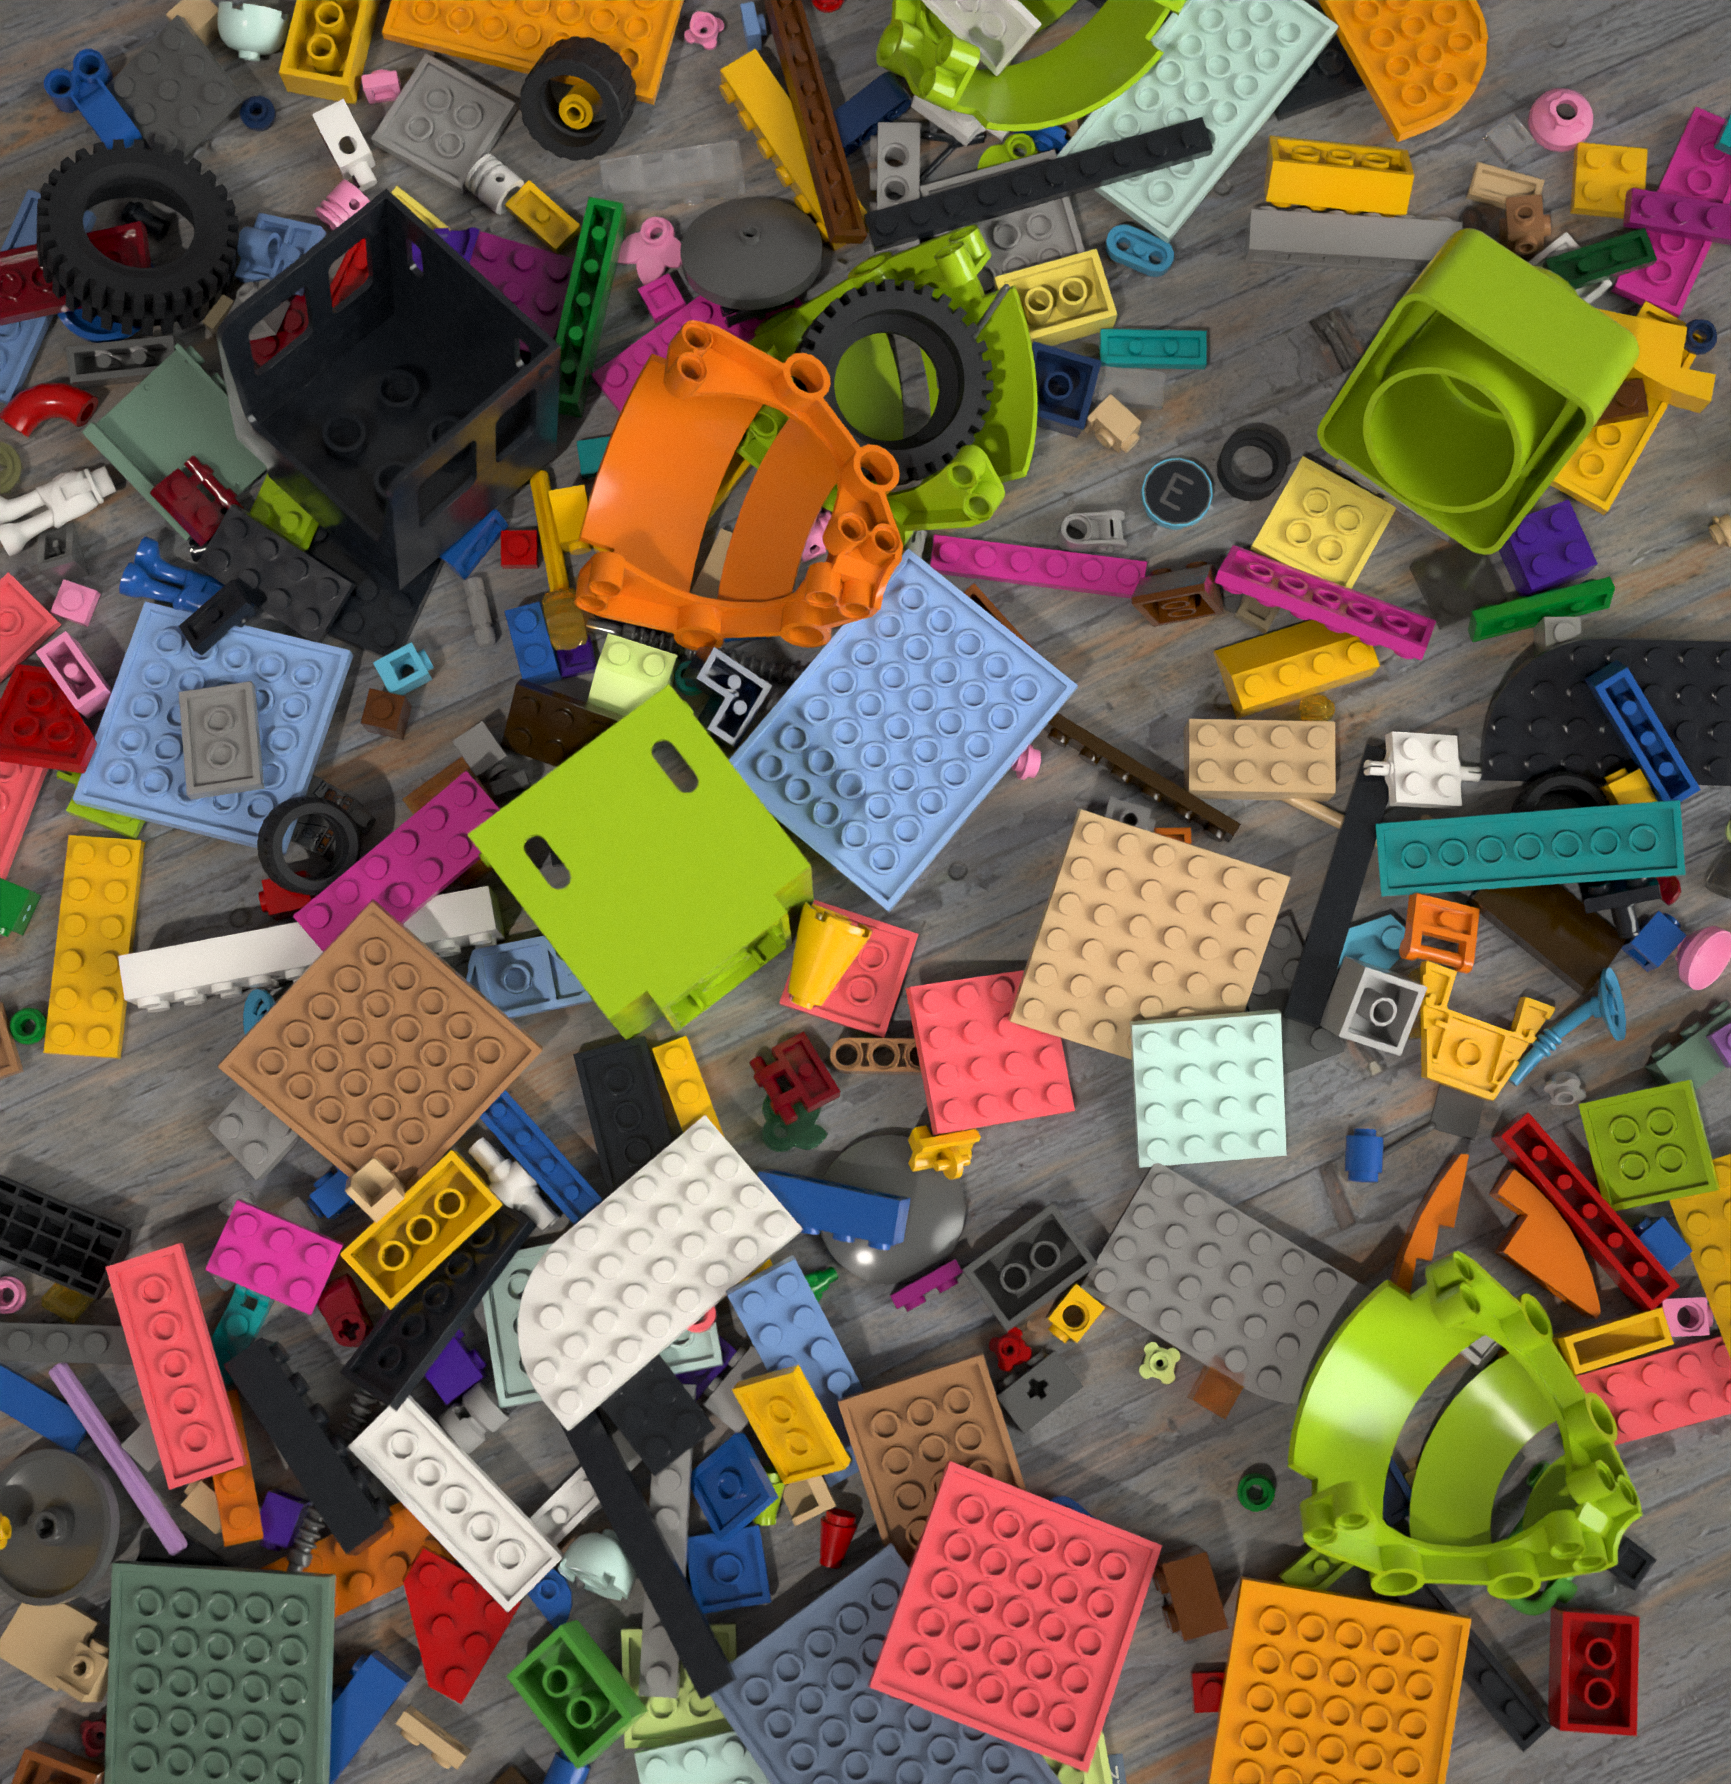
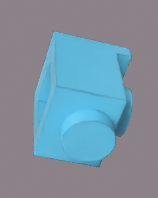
(392, 665)

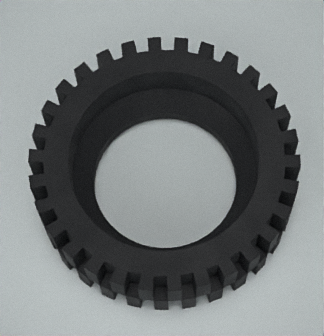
(131, 293)
(945, 341)

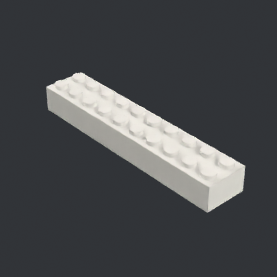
(285, 951)

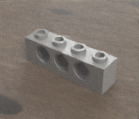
(902, 143)

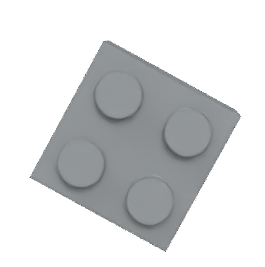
(1372, 1006)

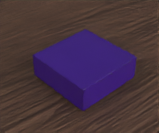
(577, 660)

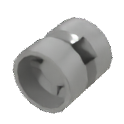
(473, 1418)

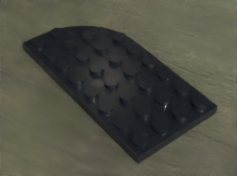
(1554, 723)

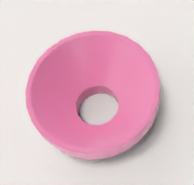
(1555, 132)
(1703, 956)

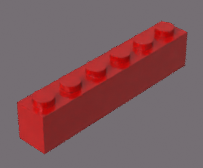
(1585, 1212)

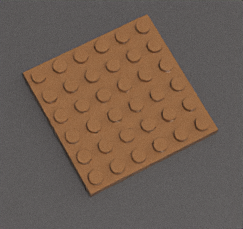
(380, 1051)

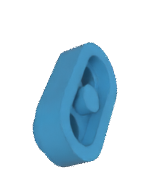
(1141, 248)

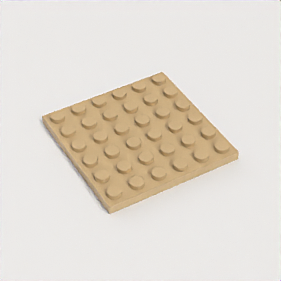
(1143, 935)

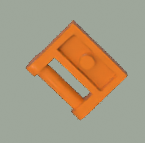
(1442, 921)

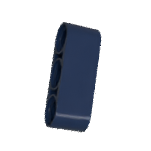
(877, 102)

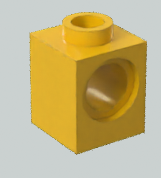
(1090, 1311)

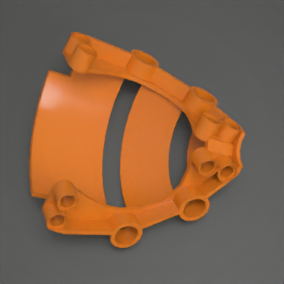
(666, 472)

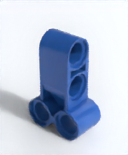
(92, 98)

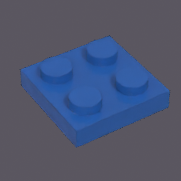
(732, 1487)
(728, 1572)

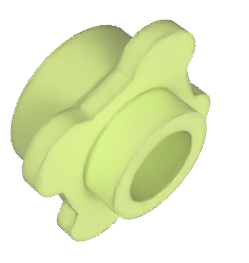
(1166, 1371)

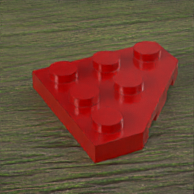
(41, 724)
(452, 1621)

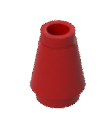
(835, 1536)

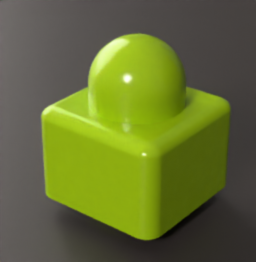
(1478, 390)

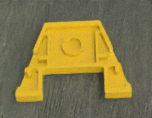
(1468, 1051)

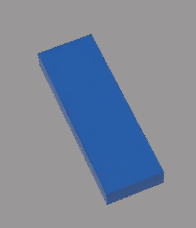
(39, 1409)

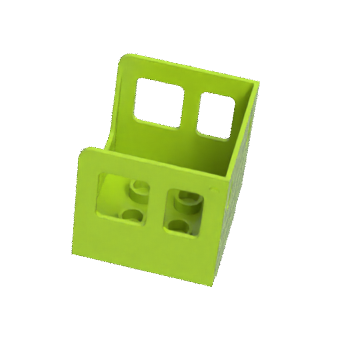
(666, 886)

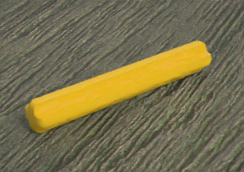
(548, 533)

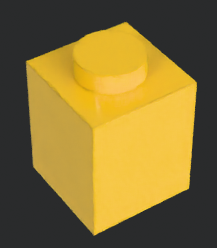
(1627, 788)

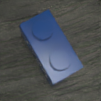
(533, 644)

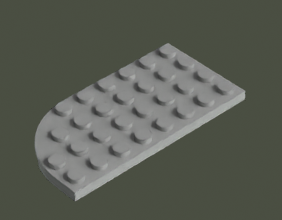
(1222, 1286)

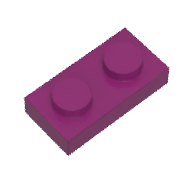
(941, 1278)

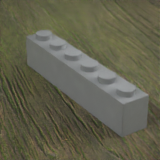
(1344, 240)

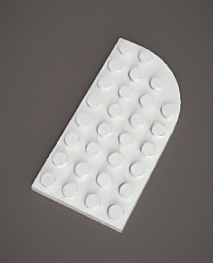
(645, 1269)

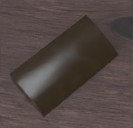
(1552, 930)

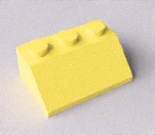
(1063, 298)

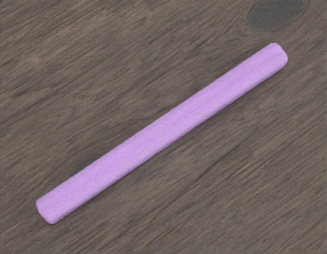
(118, 1458)

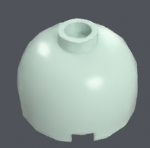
(252, 29)
(599, 1564)

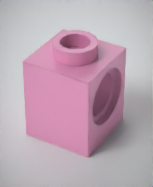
(1700, 1316)

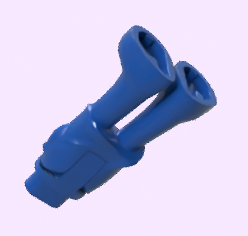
(148, 564)

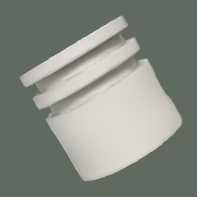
(493, 182)

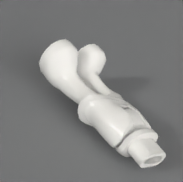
(67, 498)

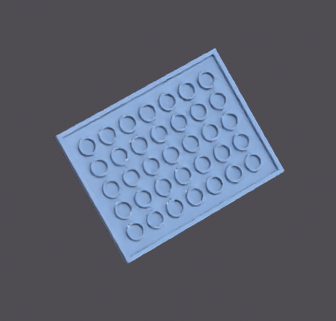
(900, 731)

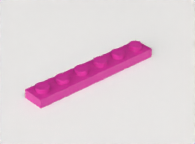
(1036, 566)

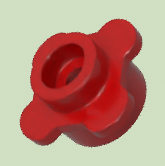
(1020, 1353)

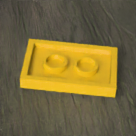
(791, 1425)

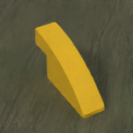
(1660, 363)
(1611, 1340)

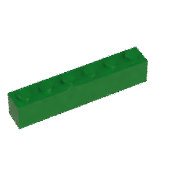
(588, 300)

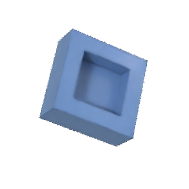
(753, 26)

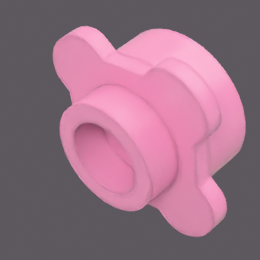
(700, 21)

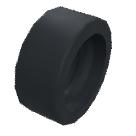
(1259, 439)

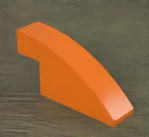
(1544, 1245)

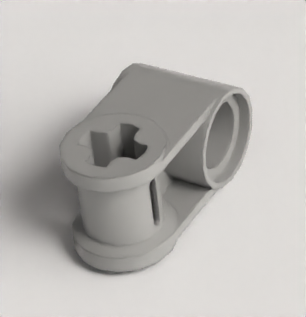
(1100, 532)

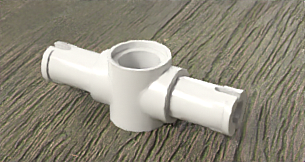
(513, 1184)

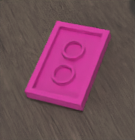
(274, 1256)

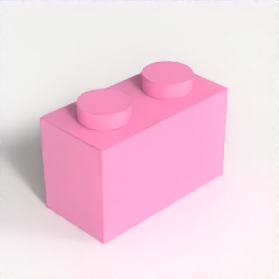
(76, 674)

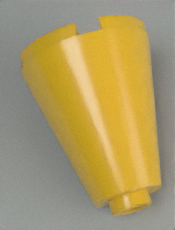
(822, 953)

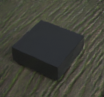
(1632, 1563)

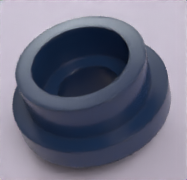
(260, 122)
(1706, 331)

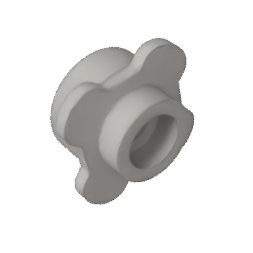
(1564, 1089)

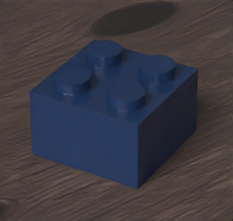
(1063, 388)

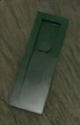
(1604, 259)

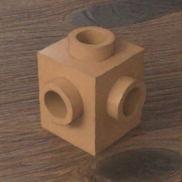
(1524, 224)

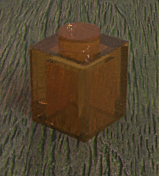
(1215, 1392)

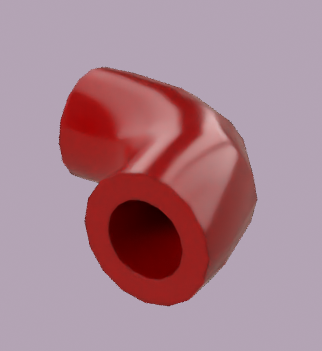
(46, 402)

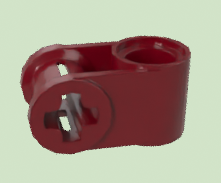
(342, 1305)

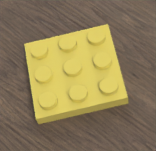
(1323, 525)

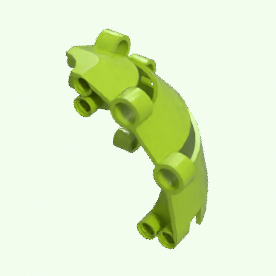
(1037, 93)
(871, 394)
(1368, 1388)

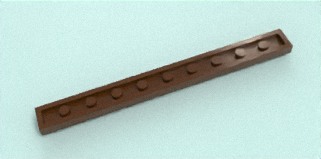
(816, 122)

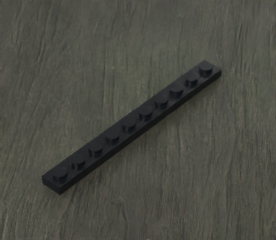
(1038, 184)

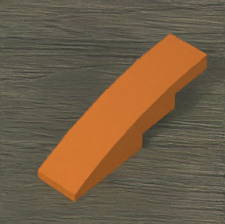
(1435, 1211)

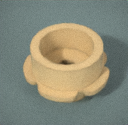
(1721, 530)

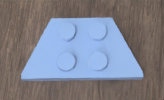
(525, 977)

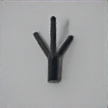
(952, 142)

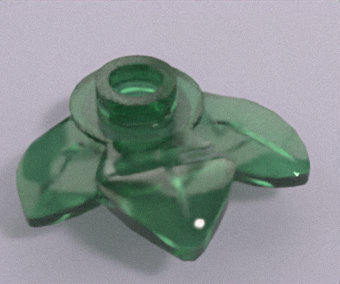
(800, 1134)

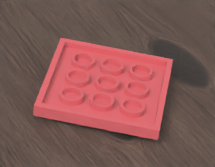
(978, 1062)

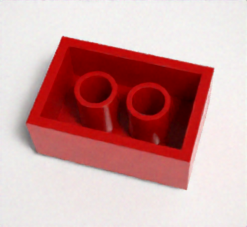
(1593, 1671)

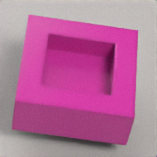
(661, 298)

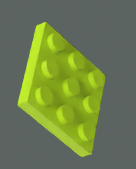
(1649, 1146)

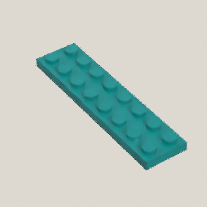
(1531, 848)

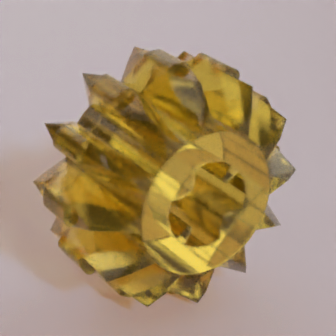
(564, 619)

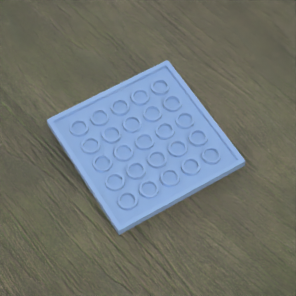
(140, 742)

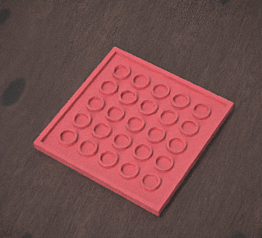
(1016, 1616)

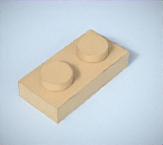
(420, 1729)

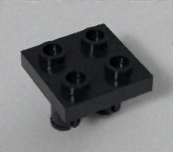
(1620, 899)

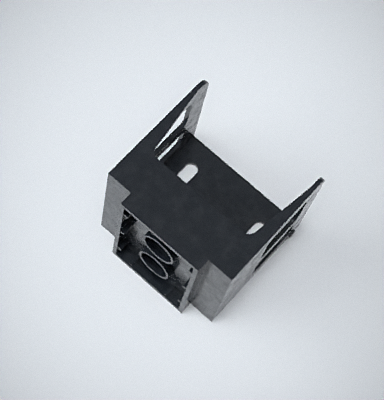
(400, 402)

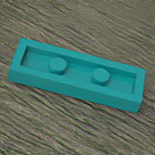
(1153, 349)

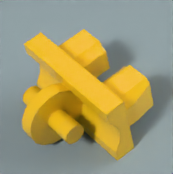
(943, 1152)

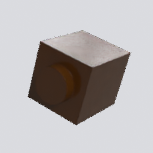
(386, 714)

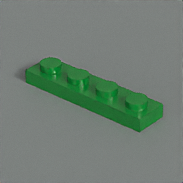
(1527, 612)

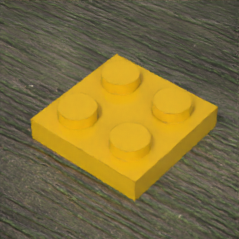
(1604, 176)

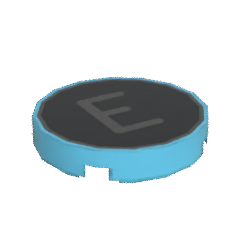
(1176, 493)

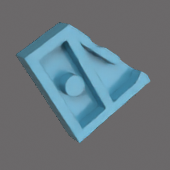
(1375, 942)

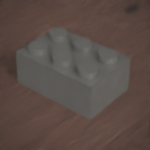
(1029, 1267)

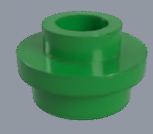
(18, 1022)
(1267, 1495)

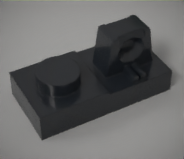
(217, 616)

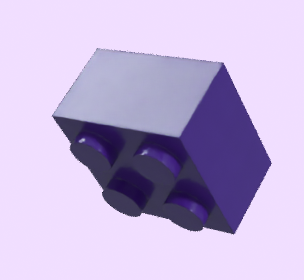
(1547, 550)

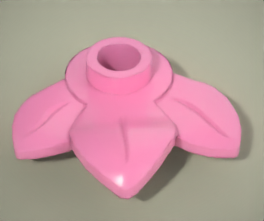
(649, 253)

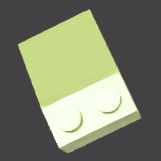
(630, 674)

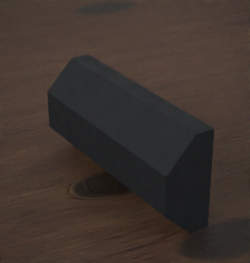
(58, 1239)

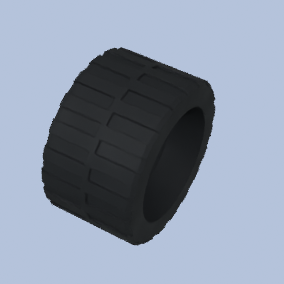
(601, 69)

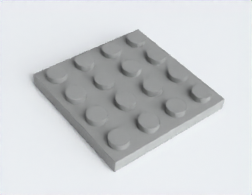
(1023, 236)

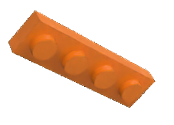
(236, 1492)

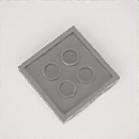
(443, 122)

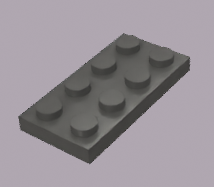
(1300, 1043)

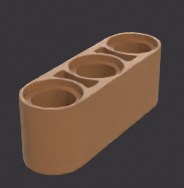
(866, 1065)

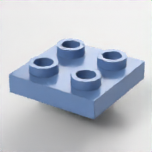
(273, 246)

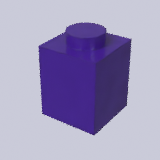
(281, 1519)

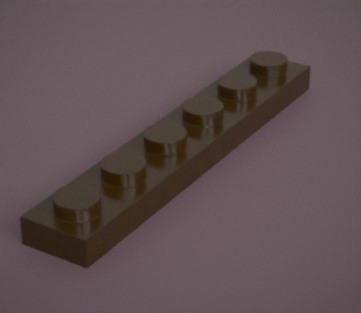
(1152, 785)

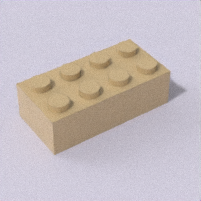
(1259, 759)

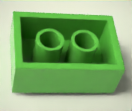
(577, 1693)

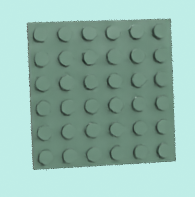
(219, 1675)

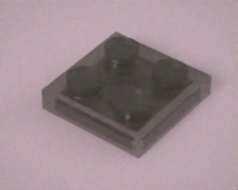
(1456, 584)

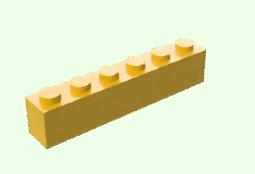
(770, 116)

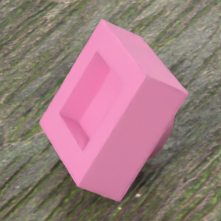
(381, 86)
(75, 603)

